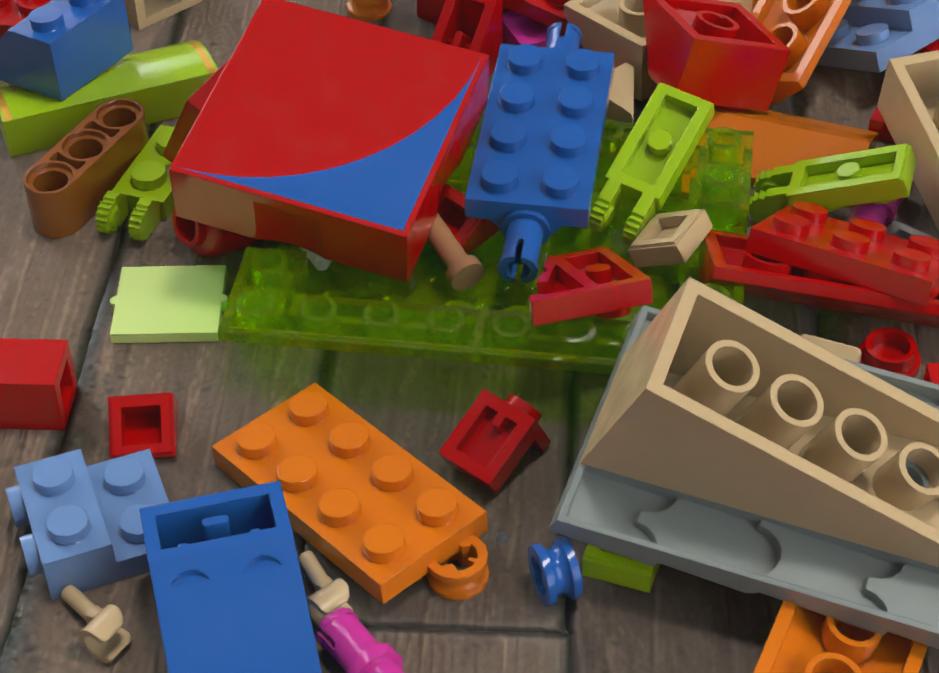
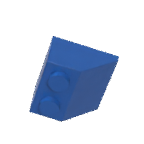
(64, 45)

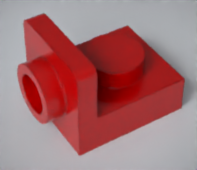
(494, 439)

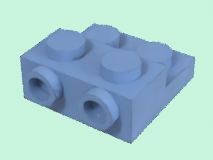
(881, 31)
(85, 517)

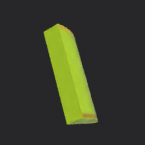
(155, 78)

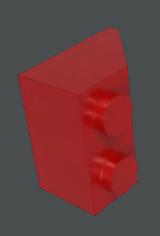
(713, 52)

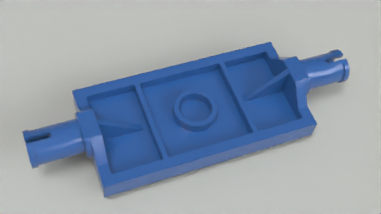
(540, 144)

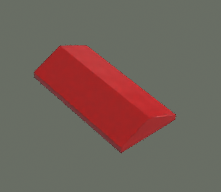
(727, 263)

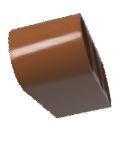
(83, 166)

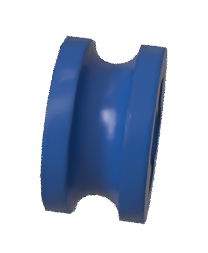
(555, 571)

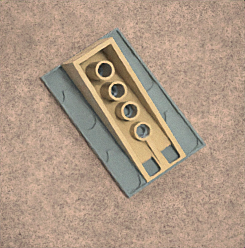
(764, 467)

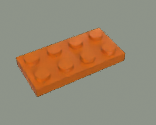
(352, 491)

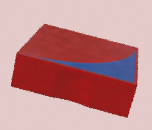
(331, 137)

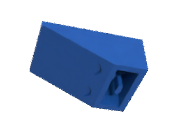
(229, 584)

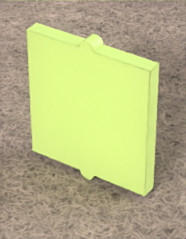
(169, 304)

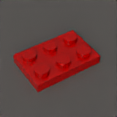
(850, 251)

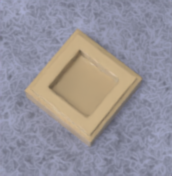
(670, 238)

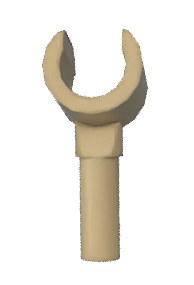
(328, 594)
(103, 631)

